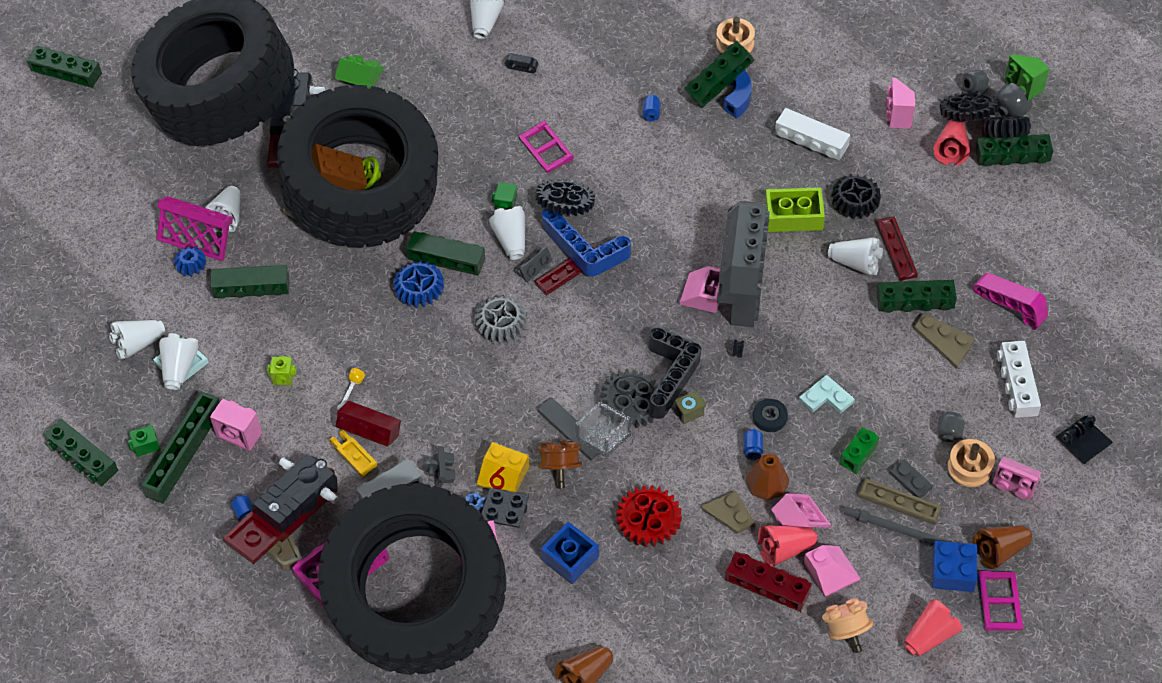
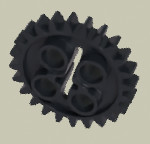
(969, 106)
(578, 198)

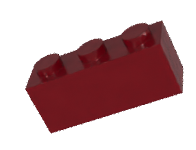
(368, 423)

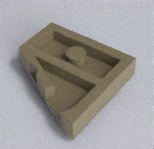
(730, 512)

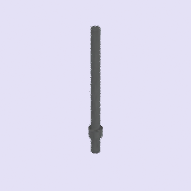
(865, 516)

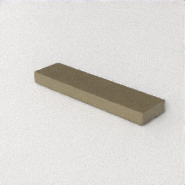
(900, 501)

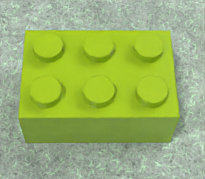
(795, 209)

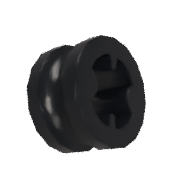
(738, 348)

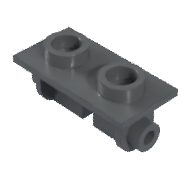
(536, 263)

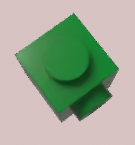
(505, 196)
(143, 441)

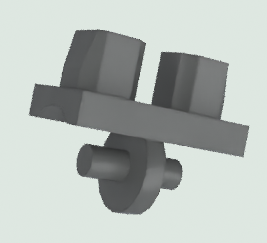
(436, 467)

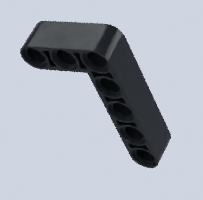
(686, 359)

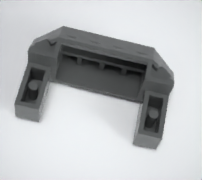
(743, 261)

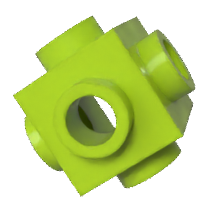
(281, 370)

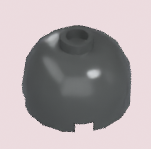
(1013, 101)

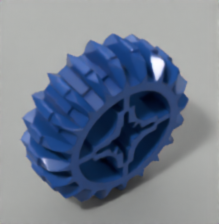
(408, 289)

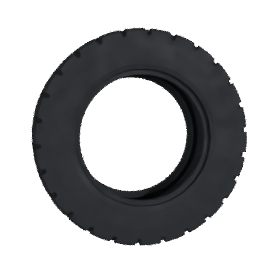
(233, 99)
(360, 117)
(377, 524)

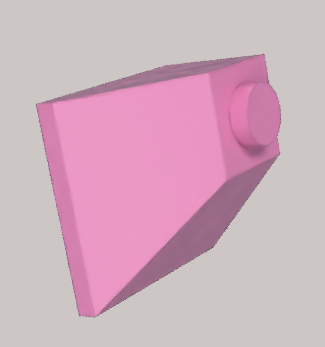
(799, 511)
(830, 569)

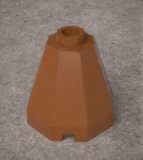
(767, 478)

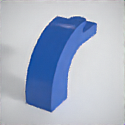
(740, 98)

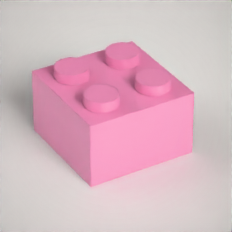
(236, 424)

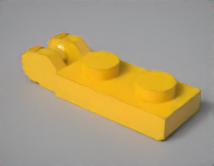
(354, 454)

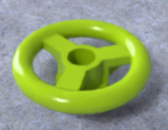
(372, 174)

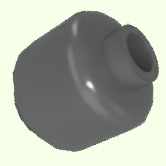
(975, 81)
(950, 426)

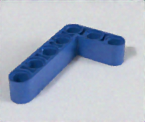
(589, 260)

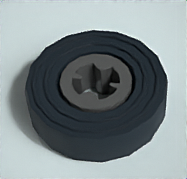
(769, 406)

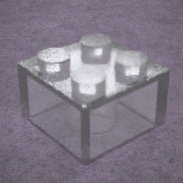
(603, 429)

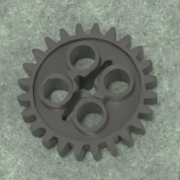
(630, 397)

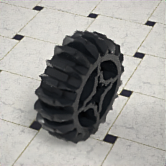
(1006, 126)
(854, 201)

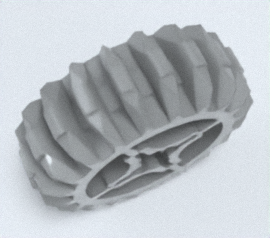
(504, 323)

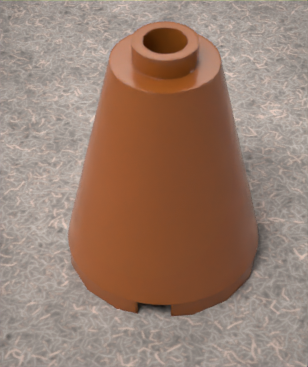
(1000, 544)
(585, 667)

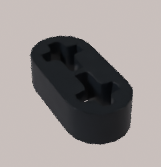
(521, 63)

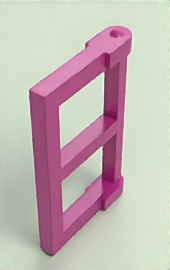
(556, 141)
(989, 575)

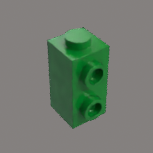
(859, 450)

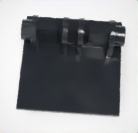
(1084, 439)
(505, 507)

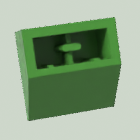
(358, 71)
(1027, 73)

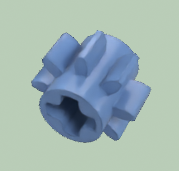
(476, 500)

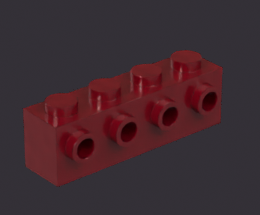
(768, 581)

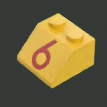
(503, 468)

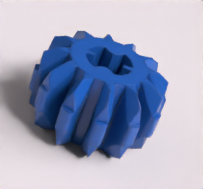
(190, 261)

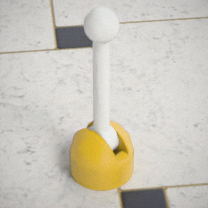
(355, 377)

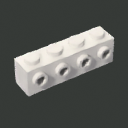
(812, 134)
(1019, 379)

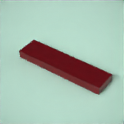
(897, 248)
(559, 276)

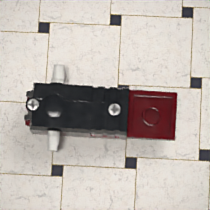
(300, 91)
(284, 507)

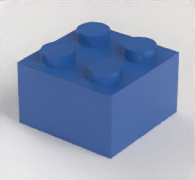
(570, 552)
(954, 566)

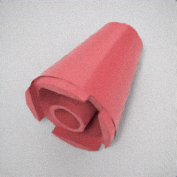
(952, 144)
(784, 542)
(931, 629)

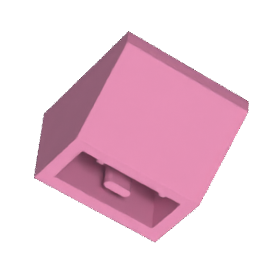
(900, 105)
(702, 289)
(1016, 478)

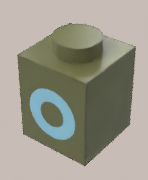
(689, 407)

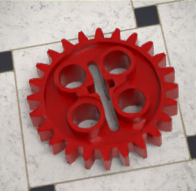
(631, 510)

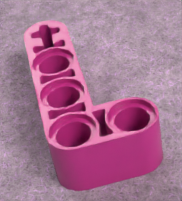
(1014, 296)

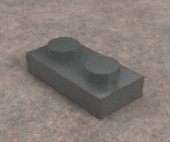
(910, 479)

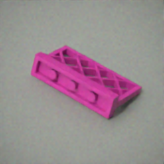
(199, 214)

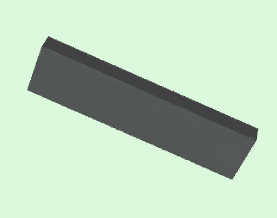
(564, 423)

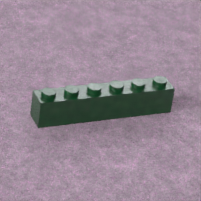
(180, 449)

